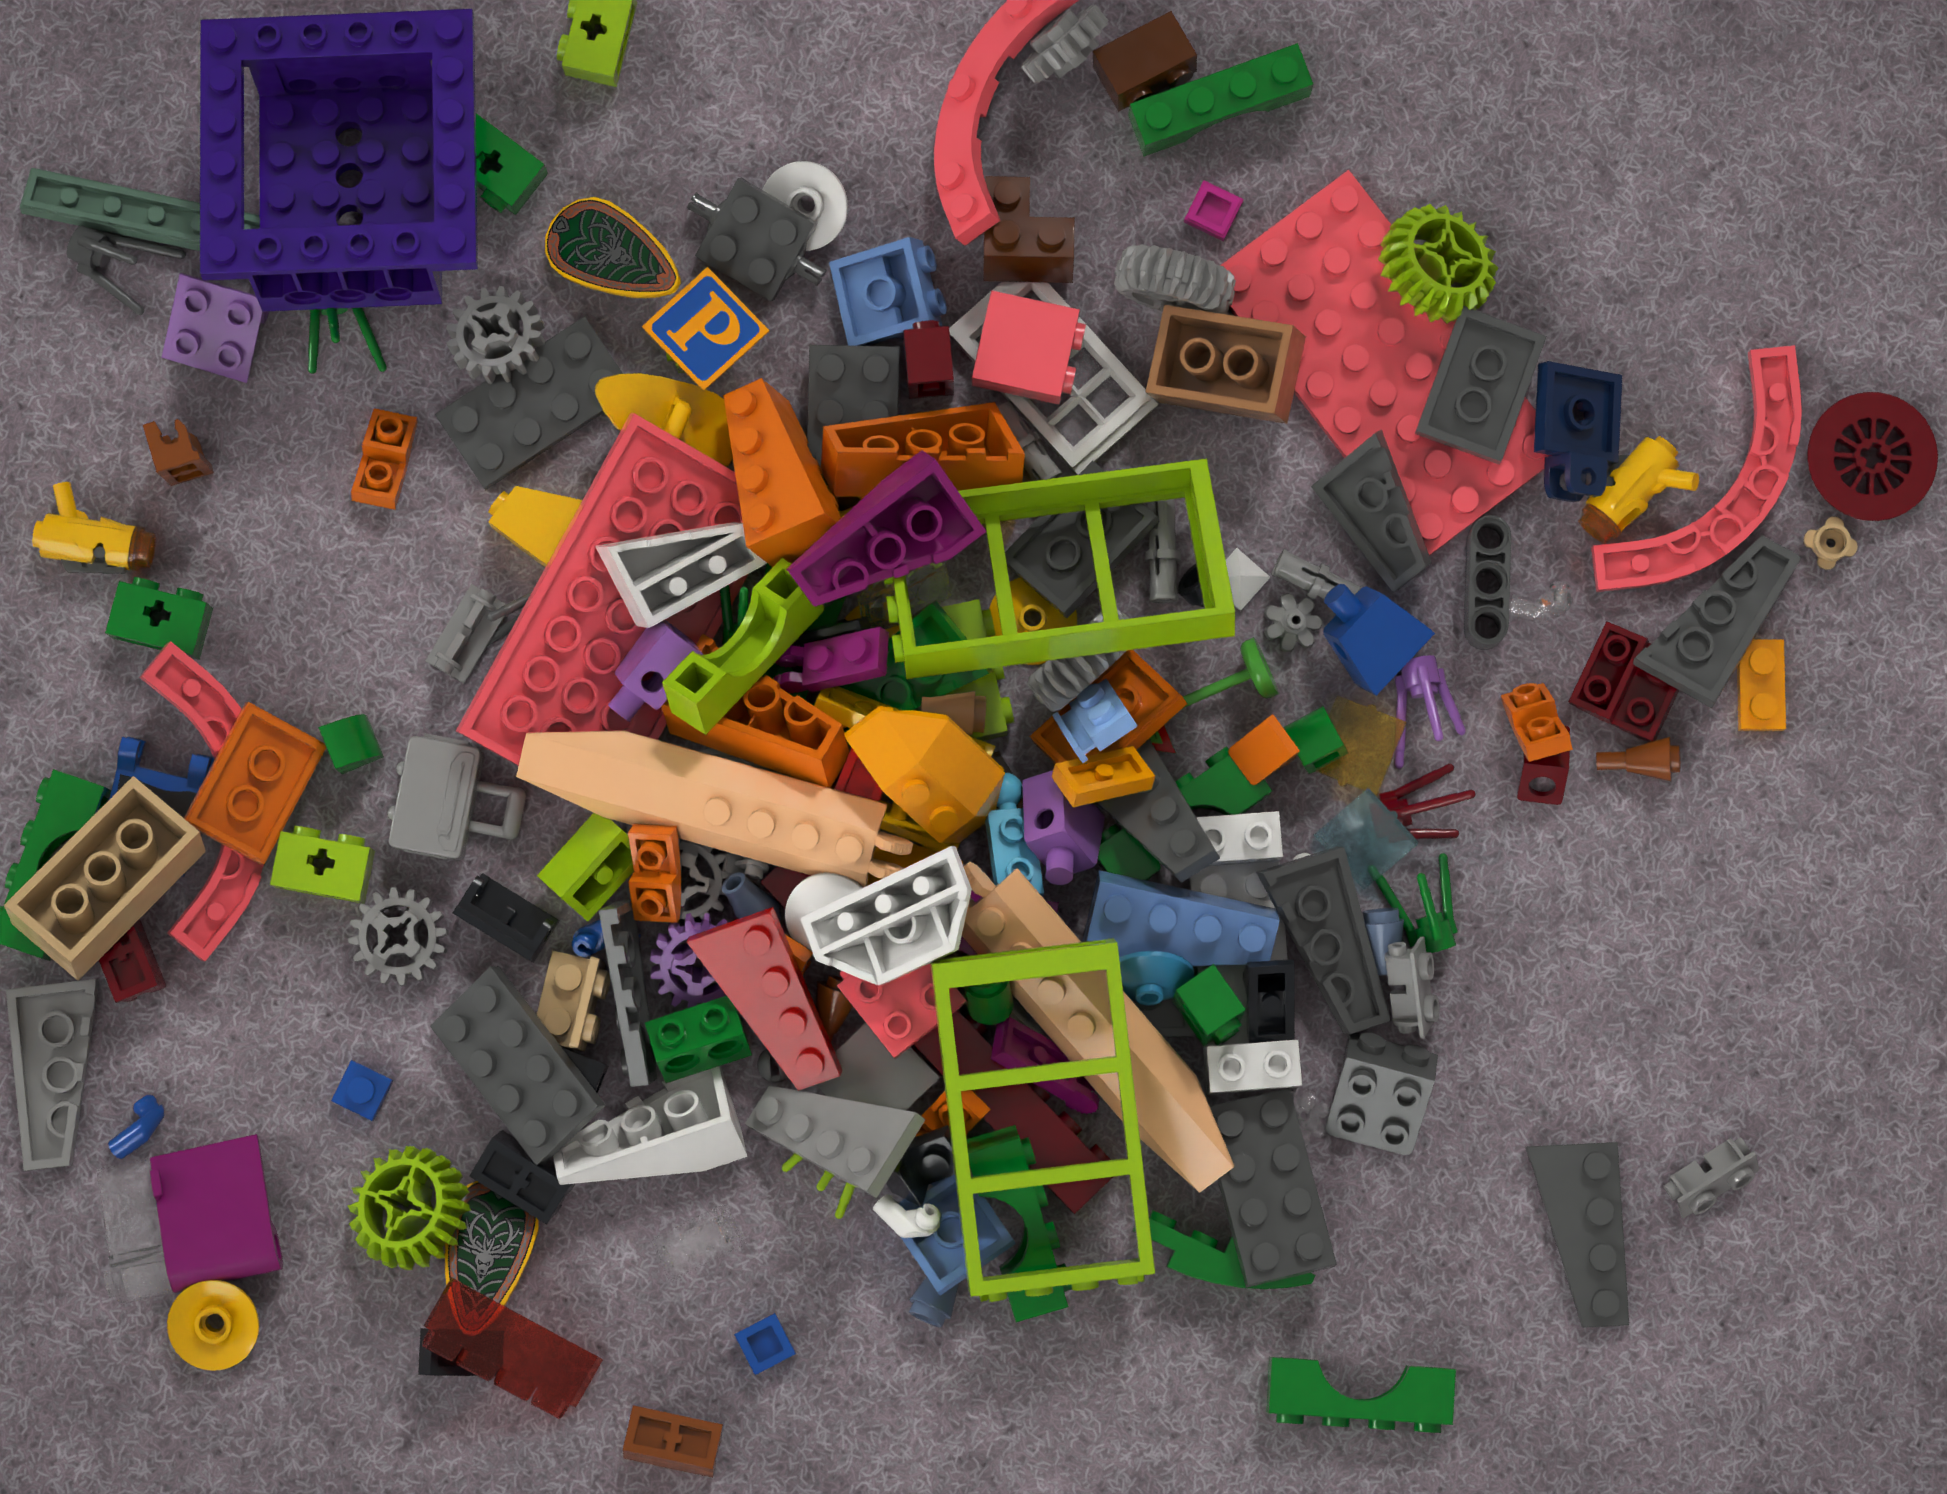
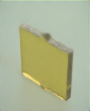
(1371, 744)

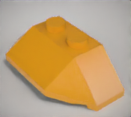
(929, 769)

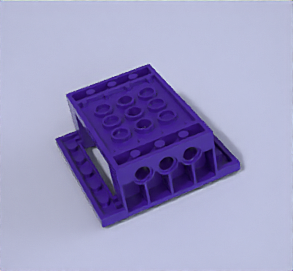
(411, 96)

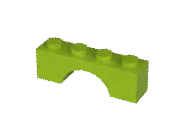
(712, 683)

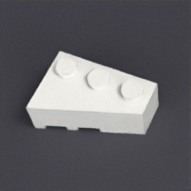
(677, 568)

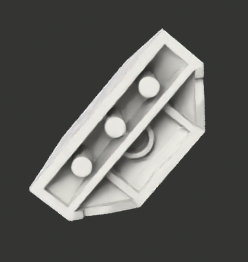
(894, 921)

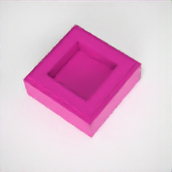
(1213, 210)

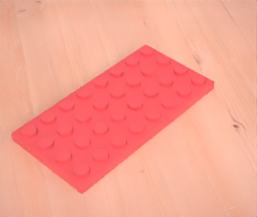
(1368, 357)
(575, 625)

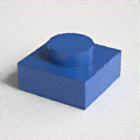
(362, 1090)
(765, 1343)

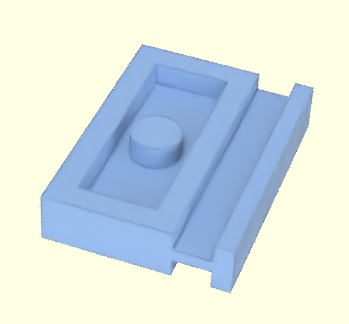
(1095, 719)

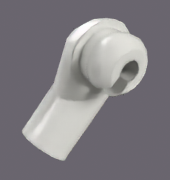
(908, 1223)

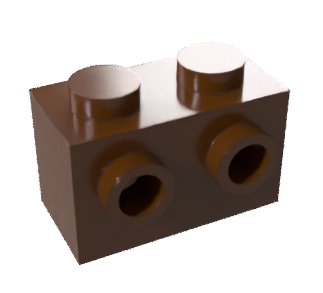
(1145, 61)

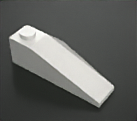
(672, 1132)

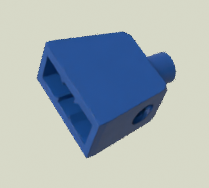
(1372, 635)

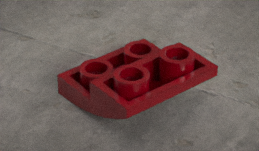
(1621, 691)

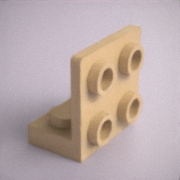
(571, 999)

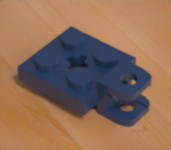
(1579, 445)

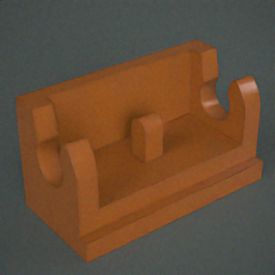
(178, 458)
(672, 1441)

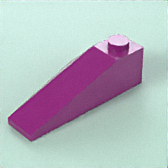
(897, 527)

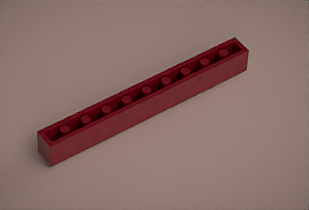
(1022, 1105)

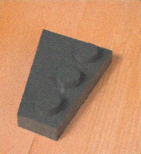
(1375, 511)

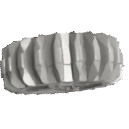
(1173, 278)
(1063, 679)

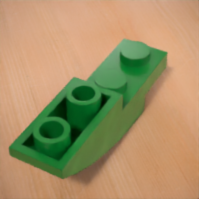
(1199, 1258)

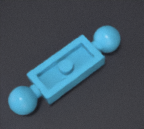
(1007, 839)

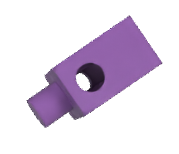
(656, 650)
(1057, 833)

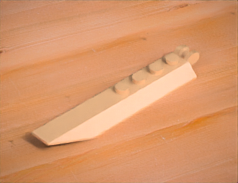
(714, 801)
(1077, 1018)

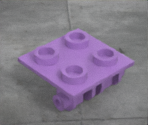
(213, 328)

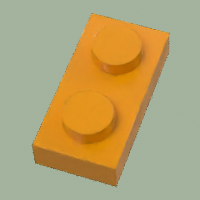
(1762, 687)
(1103, 776)

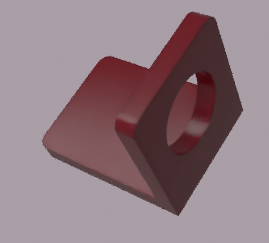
(1553, 767)

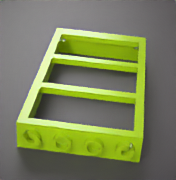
(1088, 494)
(1026, 965)

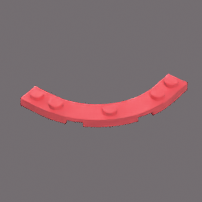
(967, 99)
(1744, 505)
(233, 875)

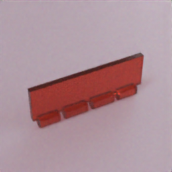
(521, 1348)

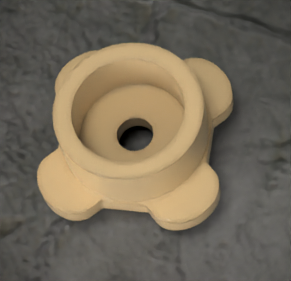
(1834, 530)

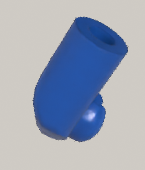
(588, 939)
(139, 1132)

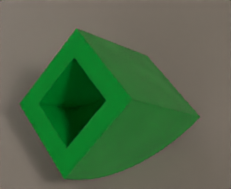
(1316, 740)
(351, 743)

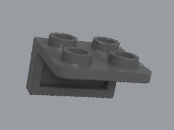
(1382, 1093)

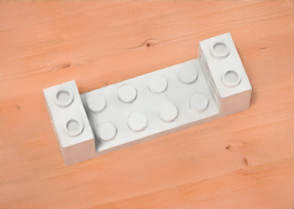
(1245, 847)

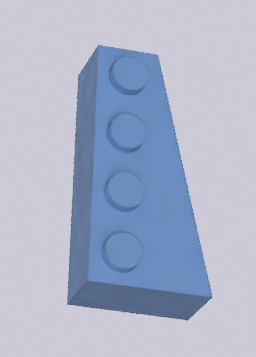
(1179, 922)

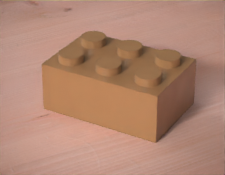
(1225, 364)

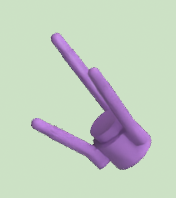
(1424, 680)

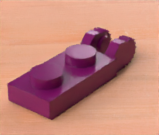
(835, 661)
(1023, 1047)

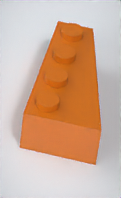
(967, 442)
(776, 476)
(772, 731)

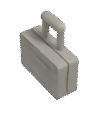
(440, 798)

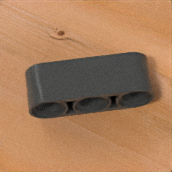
(1492, 561)

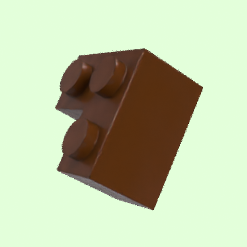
(1022, 245)

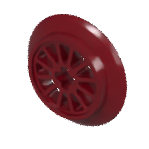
(1914, 434)

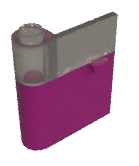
(187, 1220)

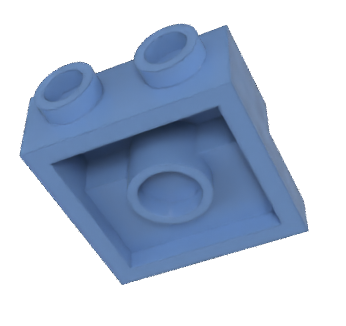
(886, 291)
(943, 1252)

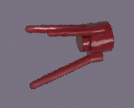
(1404, 811)

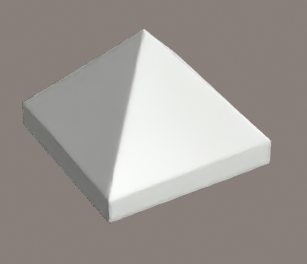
(1244, 578)

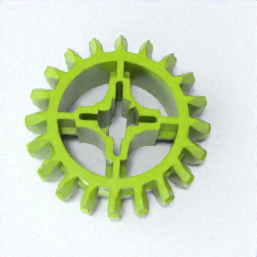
(1428, 270)
(415, 1173)

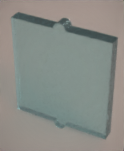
(1370, 837)

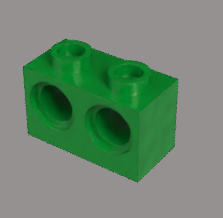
(1209, 1007)
(698, 1039)

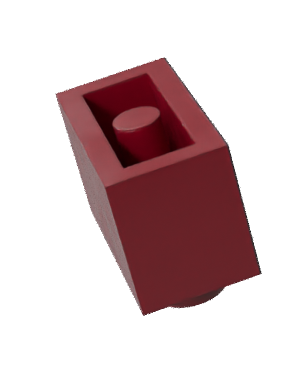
(928, 360)

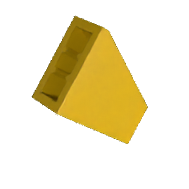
(533, 520)

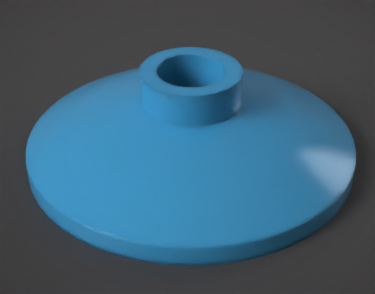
(1153, 975)

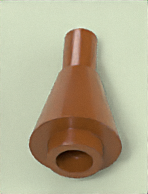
(1651, 759)
(832, 1005)

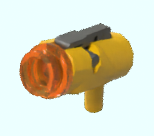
(1631, 487)
(91, 544)

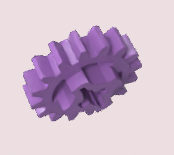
(679, 959)

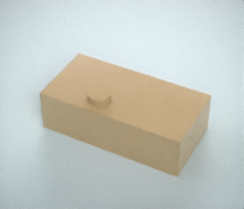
(105, 878)

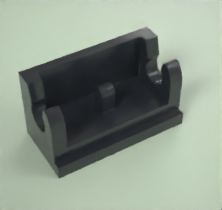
(506, 917)
(514, 1176)

